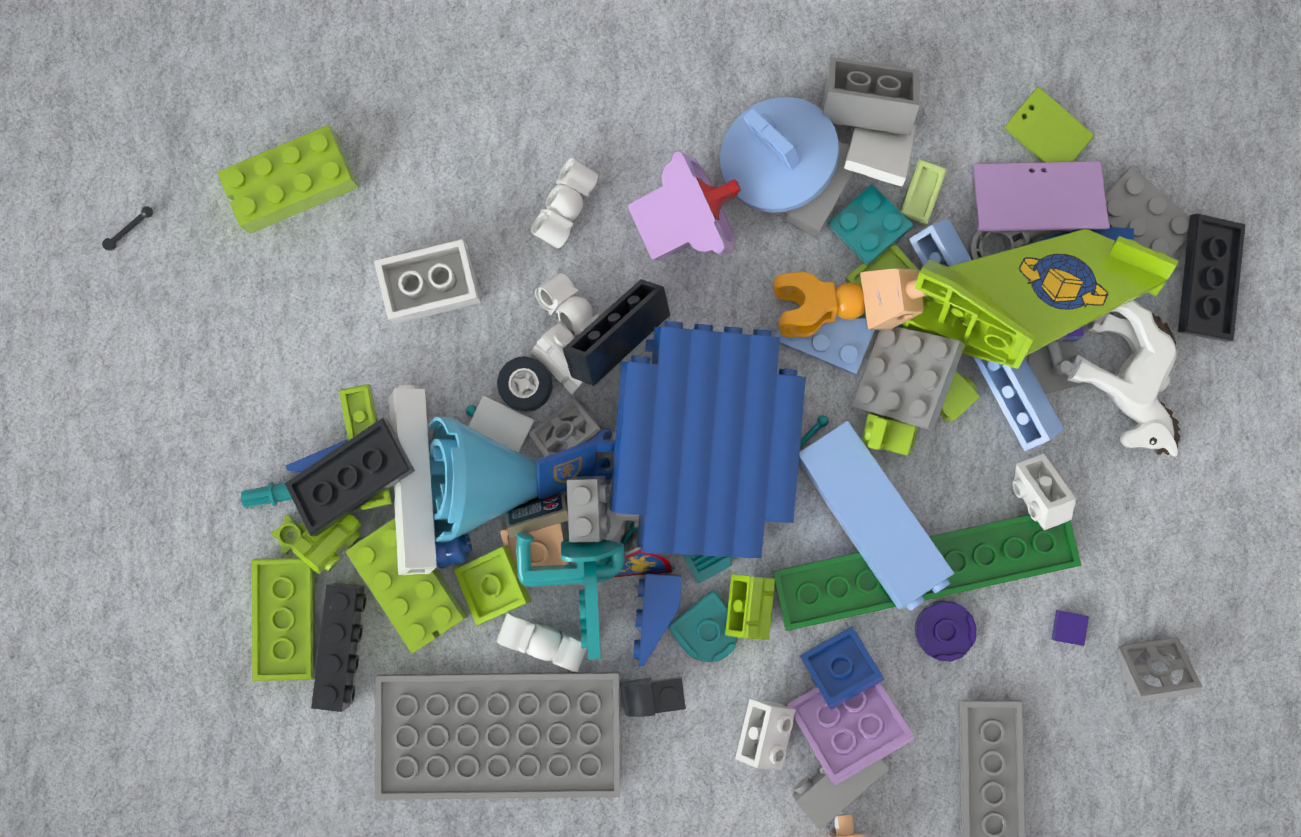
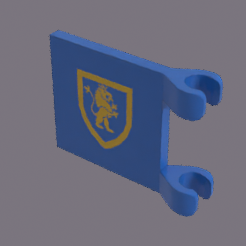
(573, 462)

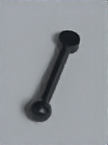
(110, 244)

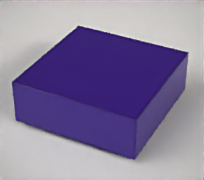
(1070, 628)

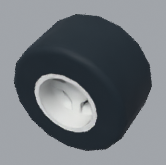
(515, 380)

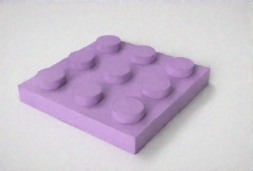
(852, 732)

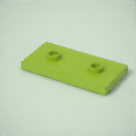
(283, 620)

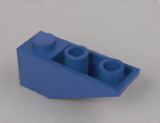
(660, 605)

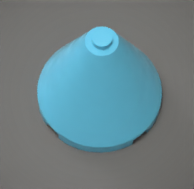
(474, 478)

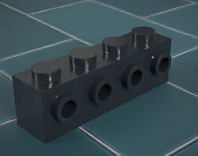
(616, 332)
(338, 647)

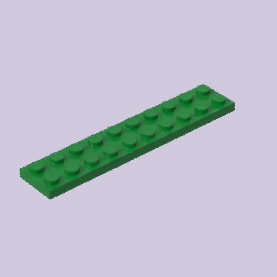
(976, 554)

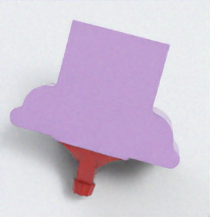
(685, 211)

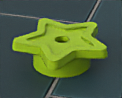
(283, 531)

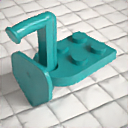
(583, 572)

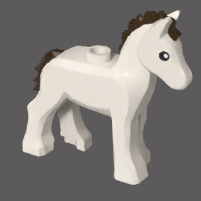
(1139, 378)

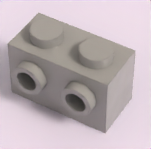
(587, 509)

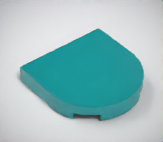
(702, 629)

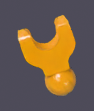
(818, 303)

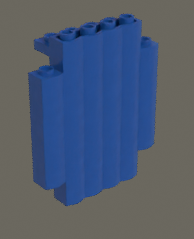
(707, 441)

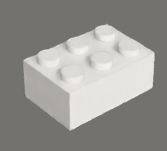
(427, 281)

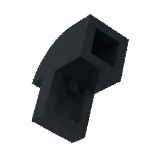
(649, 697)

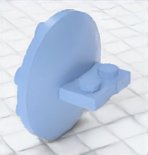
(780, 154)

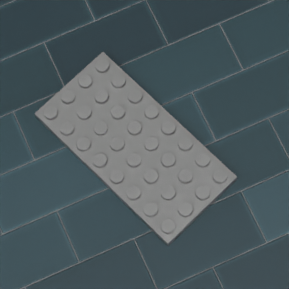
(497, 735)

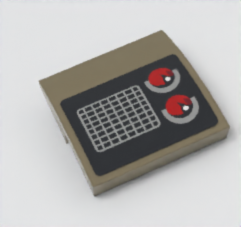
(537, 514)

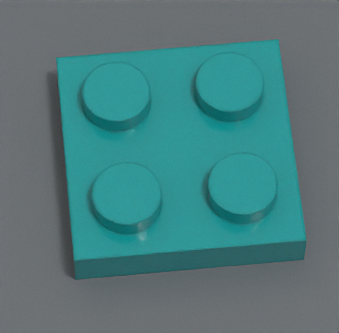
(870, 225)

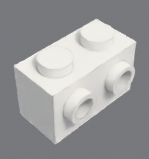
(1043, 491)
(765, 734)

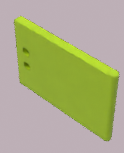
(1048, 129)

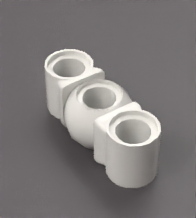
(564, 203)
(559, 298)
(541, 642)

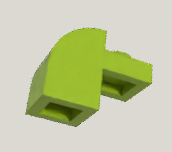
(889, 435)

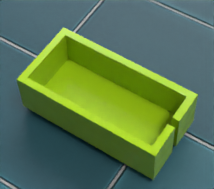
(287, 179)
(413, 601)

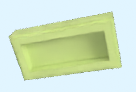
(922, 192)

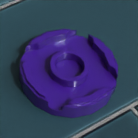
(945, 630)

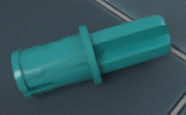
(265, 495)

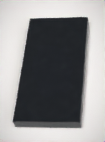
(1211, 278)
(349, 477)

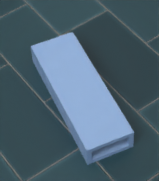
(875, 517)

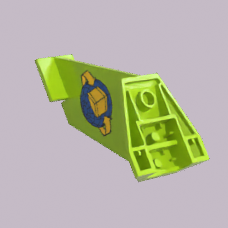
(1035, 292)

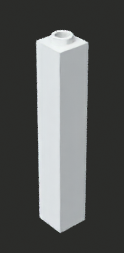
(413, 493)

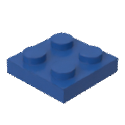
(841, 667)

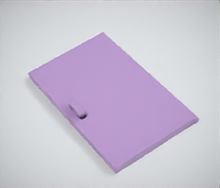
(1058, 199)

